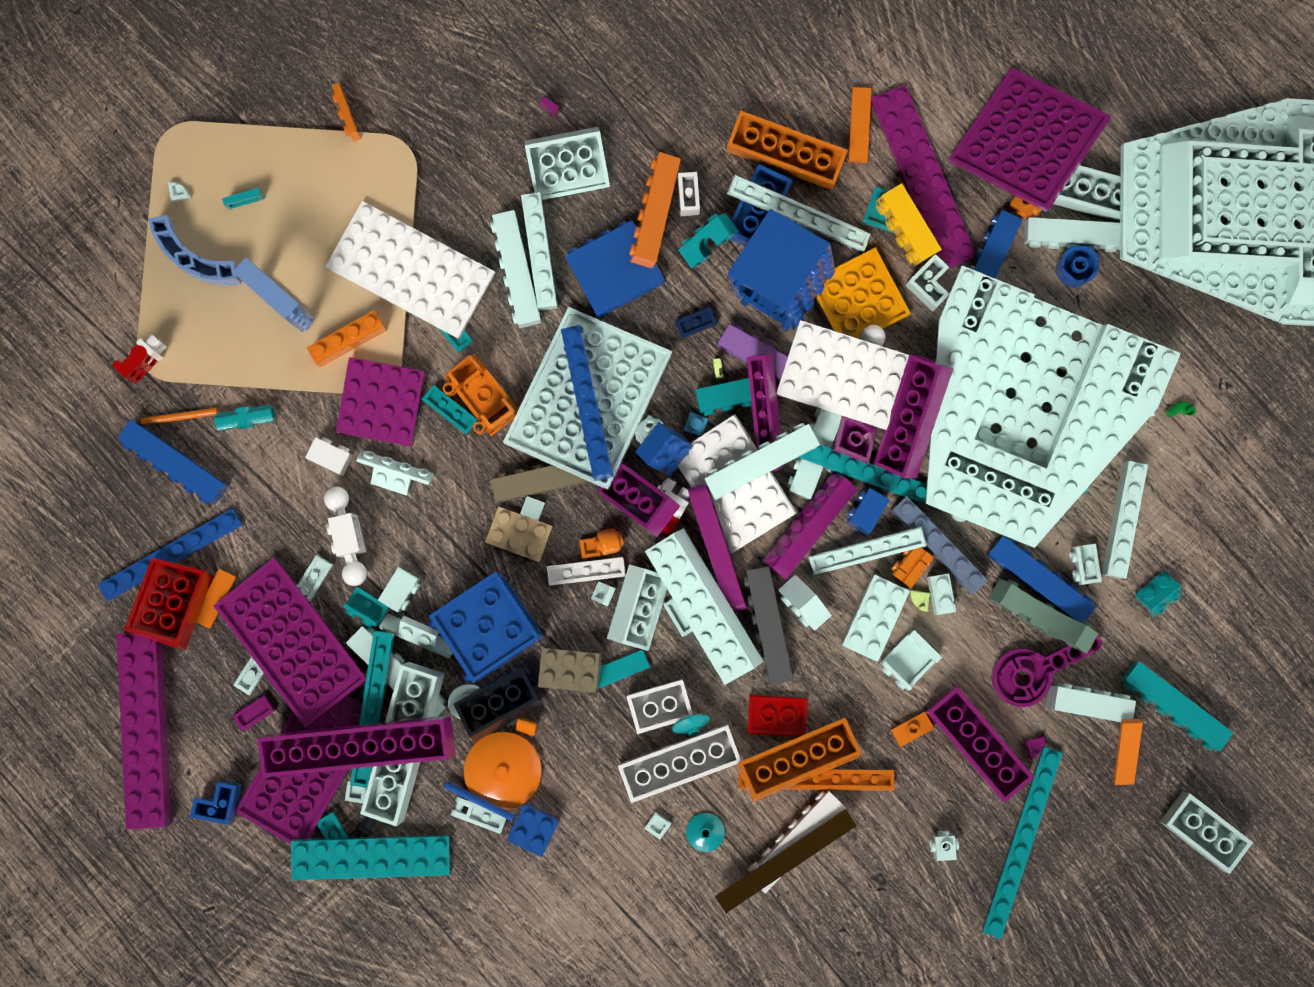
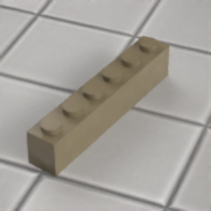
(532, 482)

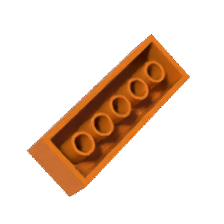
(786, 150)
(799, 760)

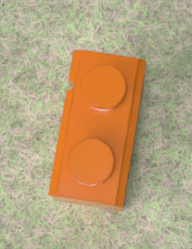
(911, 566)

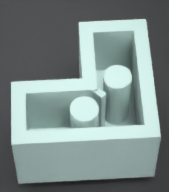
(925, 283)
(804, 603)

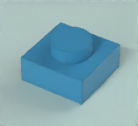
(695, 424)

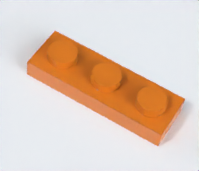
(344, 112)

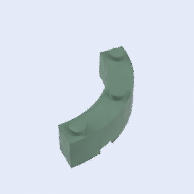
(1043, 616)

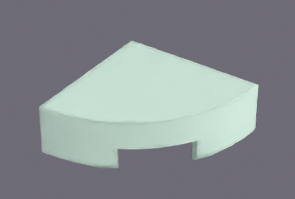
(178, 192)

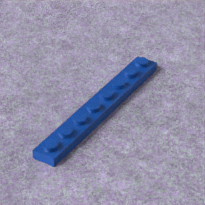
(172, 553)

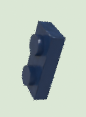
(696, 323)

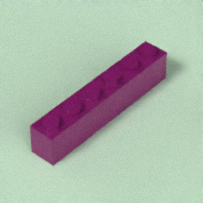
(764, 399)
(810, 525)

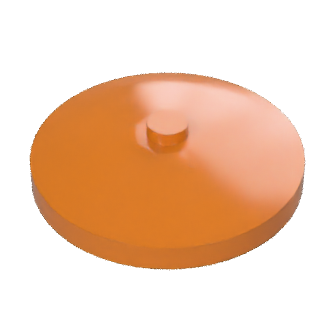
(503, 769)

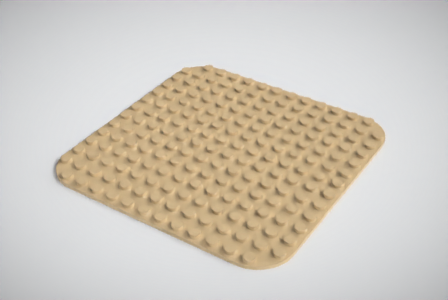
(311, 194)

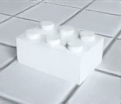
(659, 706)

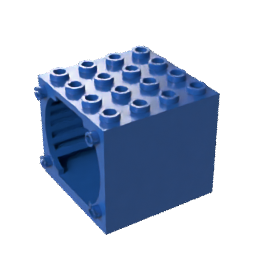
(782, 270)
(486, 627)

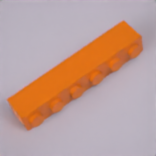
(655, 210)

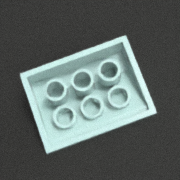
(567, 163)

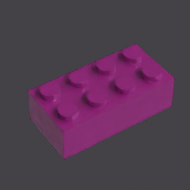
(640, 500)

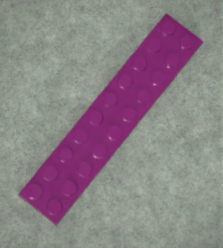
(922, 174)

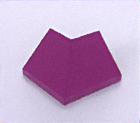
(855, 439)

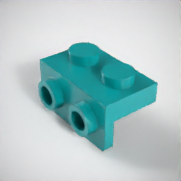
(1159, 593)
(365, 607)

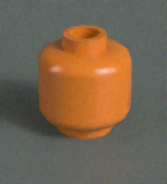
(608, 541)

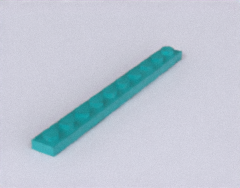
(1021, 843)

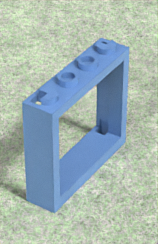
(273, 295)

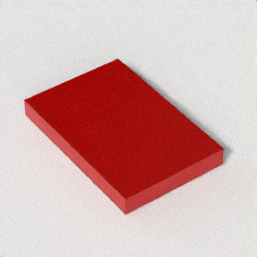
(777, 715)

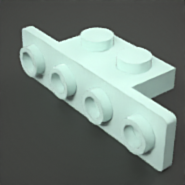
(393, 474)
(416, 633)

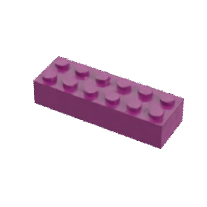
(913, 416)
(979, 744)

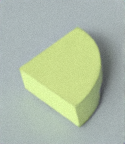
(717, 364)
(920, 599)

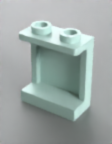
(909, 660)

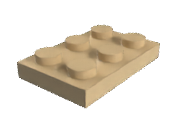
(519, 534)

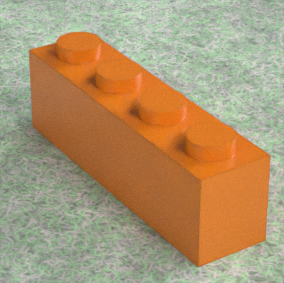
(346, 338)

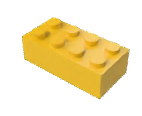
(907, 224)

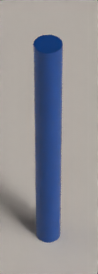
(480, 801)

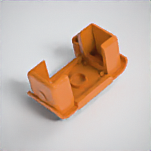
(481, 395)

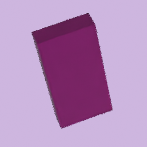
(254, 713)

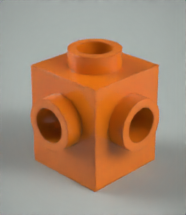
(1024, 209)

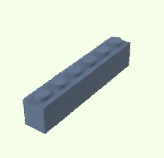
(940, 546)

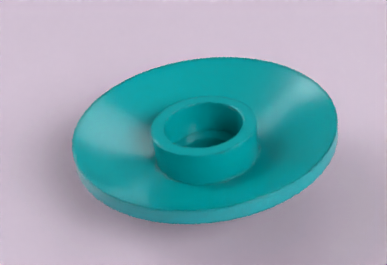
(691, 724)
(702, 822)

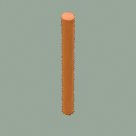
(179, 416)

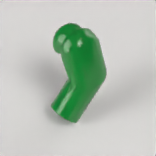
(1181, 407)

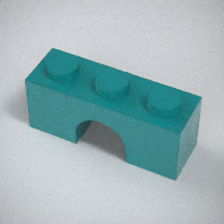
(696, 249)

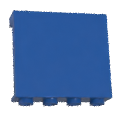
(607, 273)

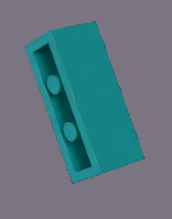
(724, 397)

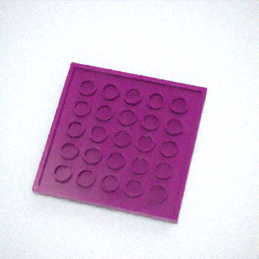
(1029, 139)

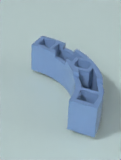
(204, 270)

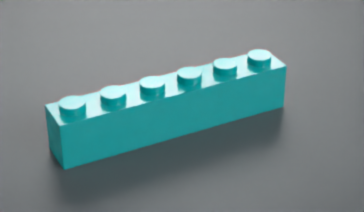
(1177, 706)

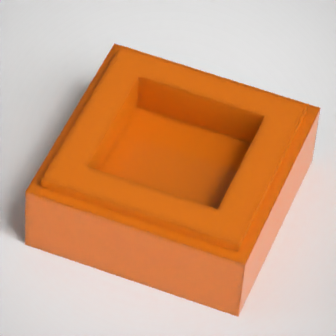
(588, 548)

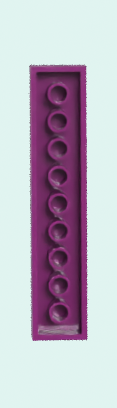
(143, 732)
(357, 746)

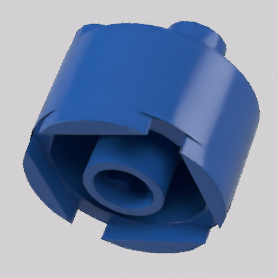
(1085, 258)

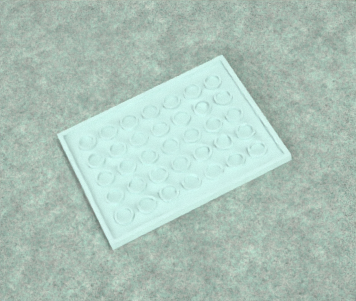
(623, 378)

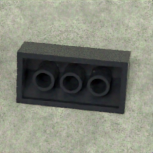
(497, 704)

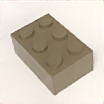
(570, 670)

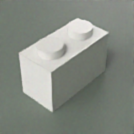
(688, 194)
(329, 456)

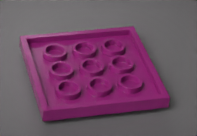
(380, 401)

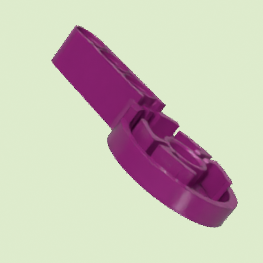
(1037, 668)

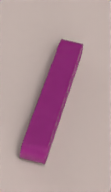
(717, 546)

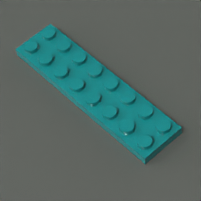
(370, 857)

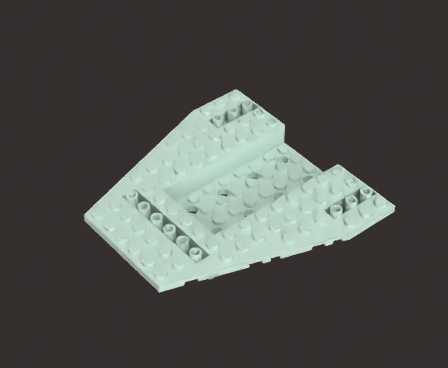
(1176, 202)
(1095, 408)

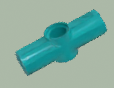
(244, 417)

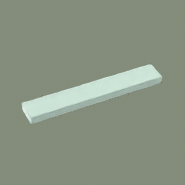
(867, 550)

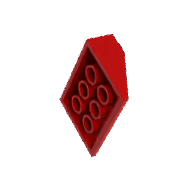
(168, 603)

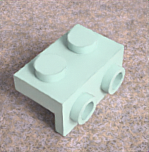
(1085, 564)

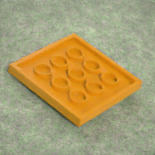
(861, 296)

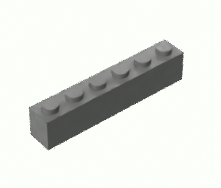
(769, 626)

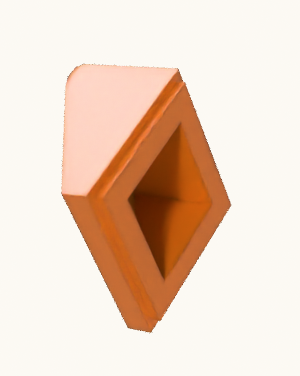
(526, 727)

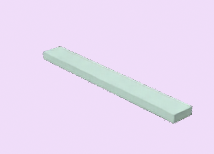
(798, 213)
(309, 586)

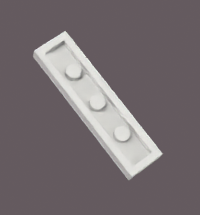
(586, 571)

